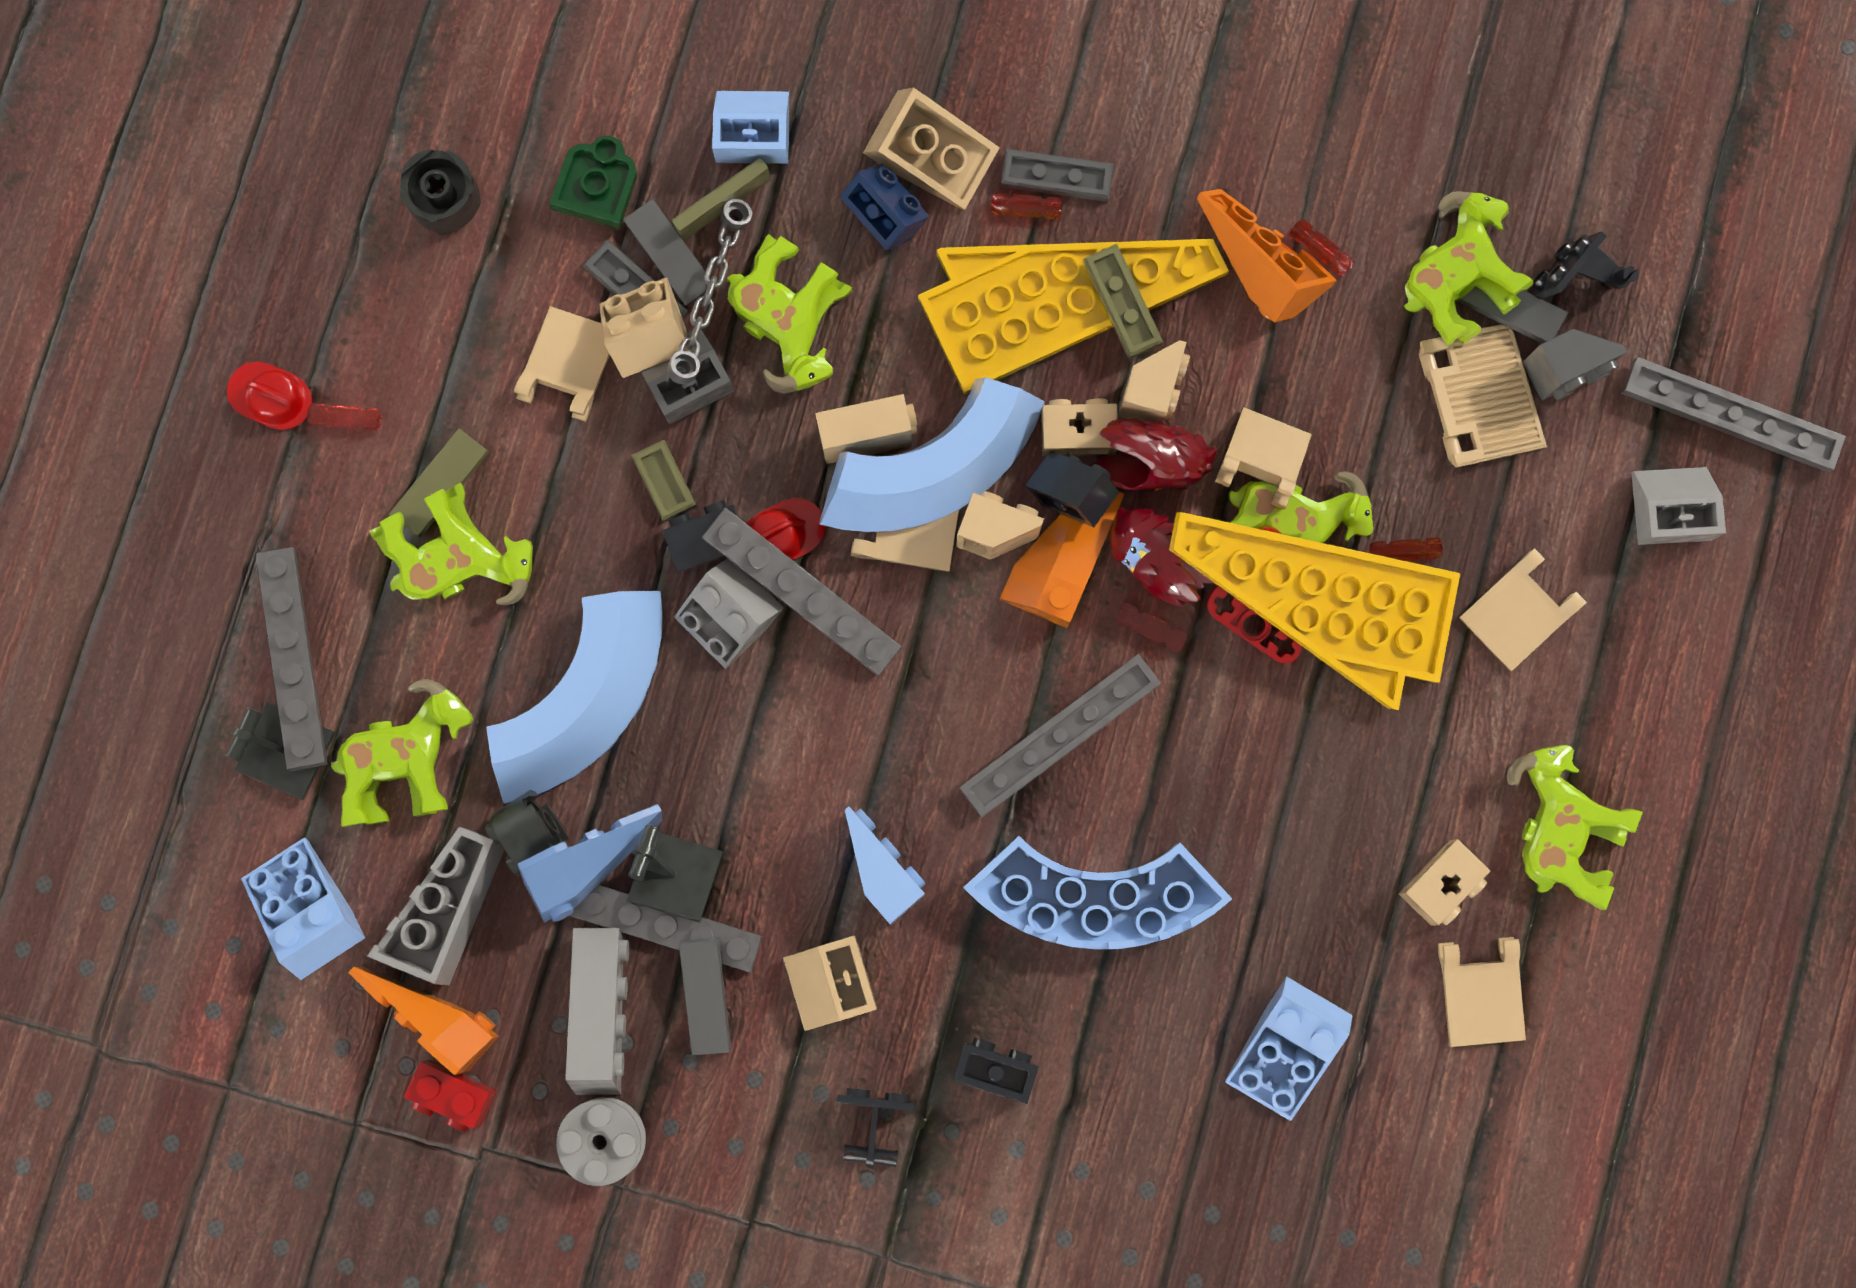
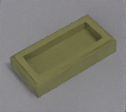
(664, 481)

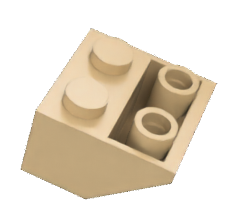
(642, 327)
(1152, 382)
(996, 528)
(830, 983)

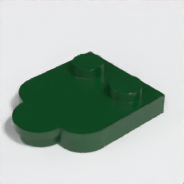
(595, 182)

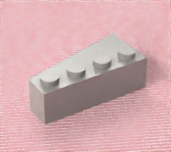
(442, 910)
(595, 1011)

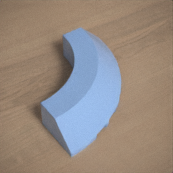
(938, 475)
(589, 703)
(1095, 907)

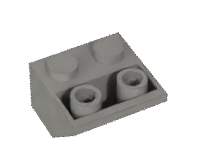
(1677, 506)
(728, 612)

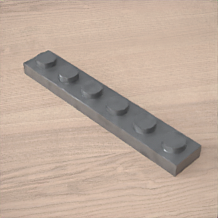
(1733, 414)
(801, 591)
(291, 659)
(1060, 735)
(612, 910)

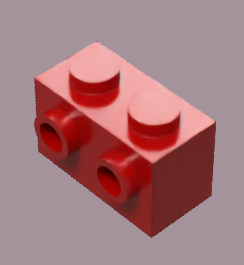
(453, 1096)

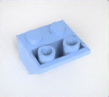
(751, 126)

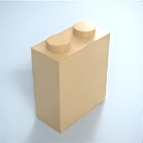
(867, 427)

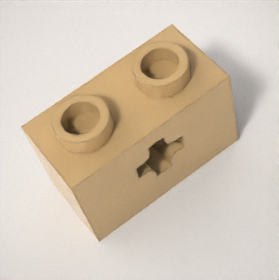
(1061, 435)
(1425, 892)

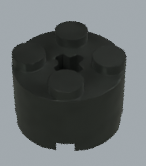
(443, 211)
(525, 829)

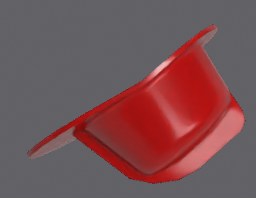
(269, 395)
(790, 526)

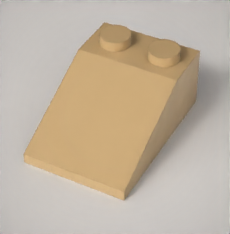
(931, 148)

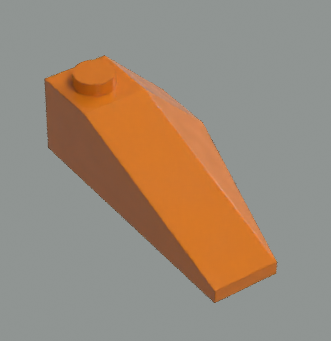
(1268, 269)
(1058, 566)
(447, 1031)

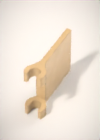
(567, 358)
(1267, 452)
(918, 546)
(1518, 613)
(1483, 997)

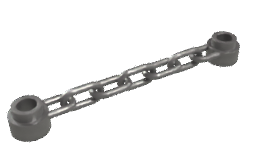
(686, 359)

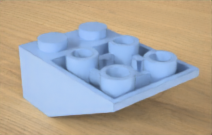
(882, 877)
(301, 910)
(1290, 1048)

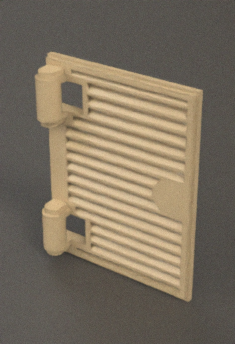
(1483, 396)

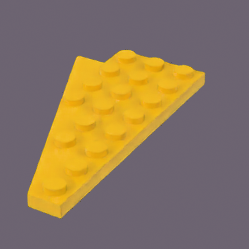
(1036, 300)
(1347, 607)

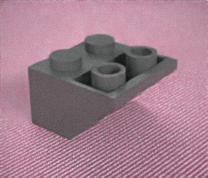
(1570, 362)
(684, 399)

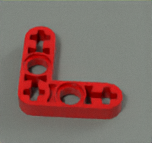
(1236, 616)

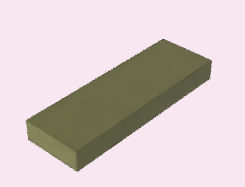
(712, 204)
(1122, 301)
(450, 467)

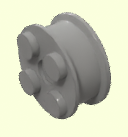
(579, 1146)

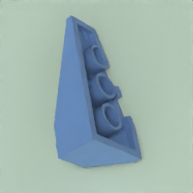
(566, 876)

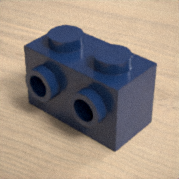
(884, 206)

